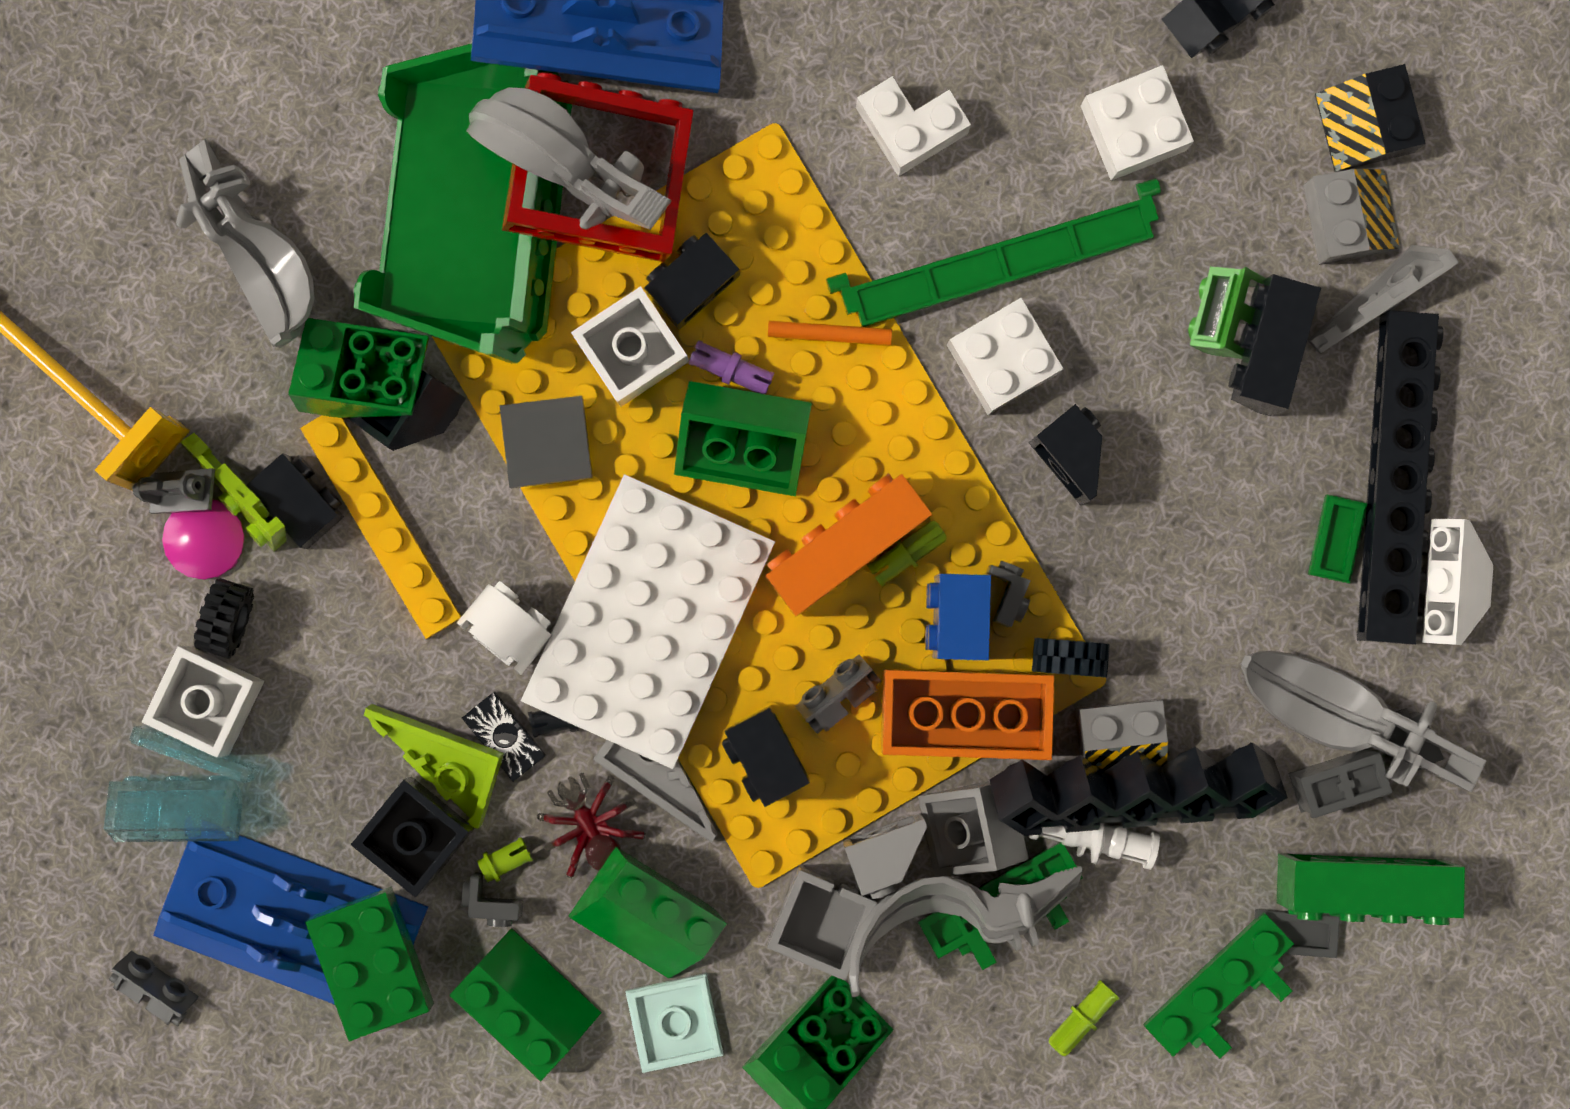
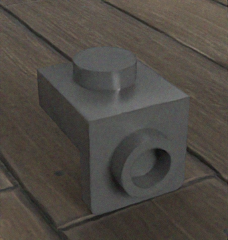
(1013, 603)
(496, 910)

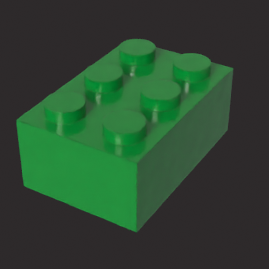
(370, 963)

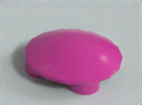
(203, 541)

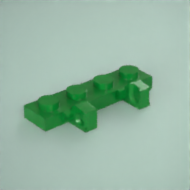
(950, 932)
(1195, 1007)

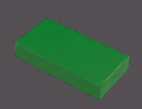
(1337, 539)

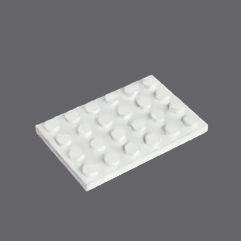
(648, 621)

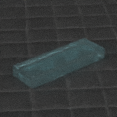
(172, 747)

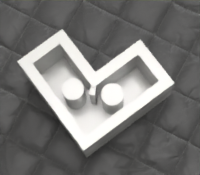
(906, 134)

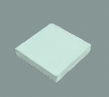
(674, 1022)

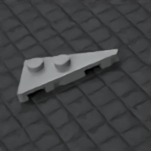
(1399, 280)
(660, 784)

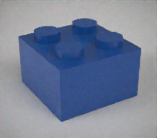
(959, 617)

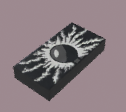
(502, 731)

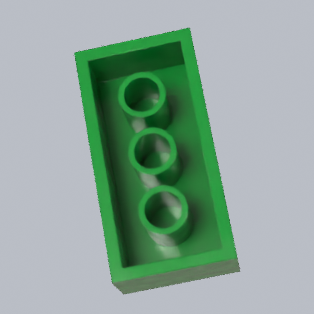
(1370, 886)

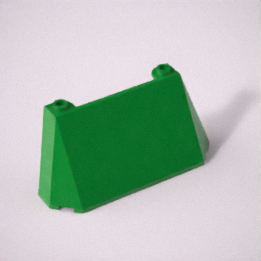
(443, 239)

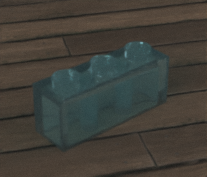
(173, 809)

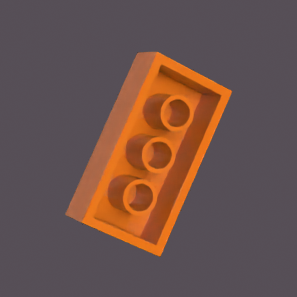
(847, 545)
(967, 714)

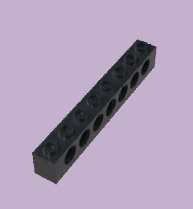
(1383, 496)

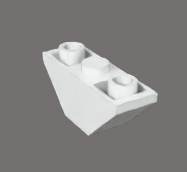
(1455, 582)

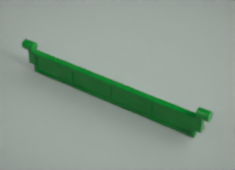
(1001, 261)

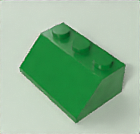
(742, 438)
(647, 915)
(525, 1004)

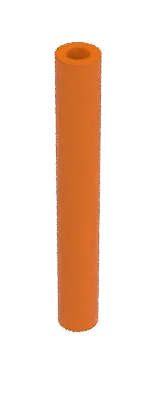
(829, 333)

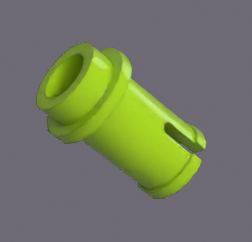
(503, 861)

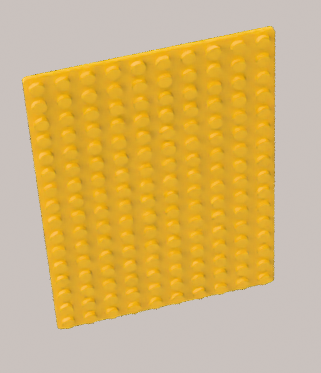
(866, 419)

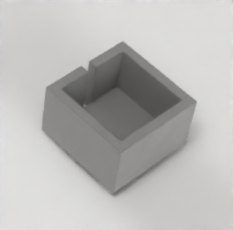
(820, 922)

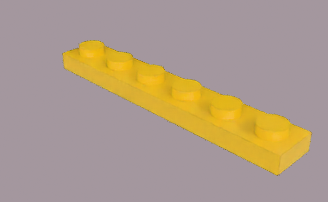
(381, 524)

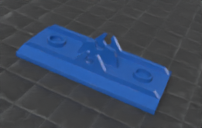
(607, 39)
(252, 907)

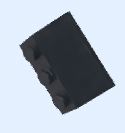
(1274, 344)

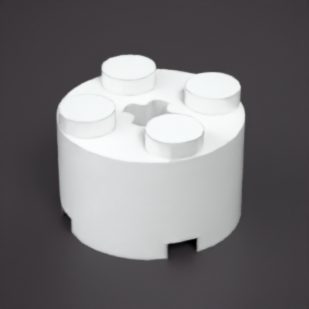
(506, 627)

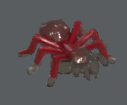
(592, 830)

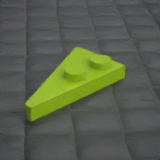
(238, 497)
(452, 763)

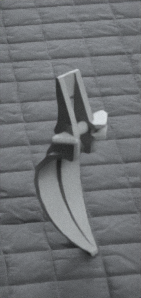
(549, 143)
(260, 256)
(1350, 716)
(996, 918)

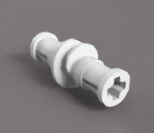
(1110, 840)

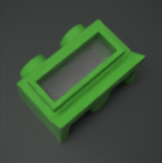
(1222, 311)

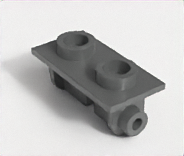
(177, 491)
(851, 680)
(139, 977)

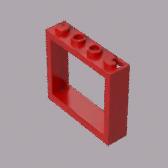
(605, 236)

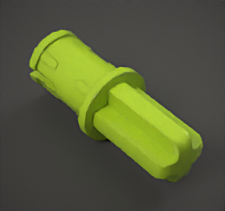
(908, 552)
(1082, 1019)

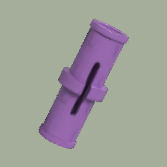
(731, 368)

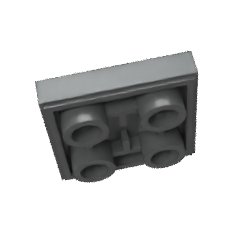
(546, 442)

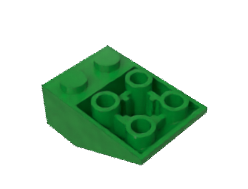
(356, 370)
(818, 1048)

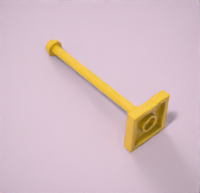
(139, 448)

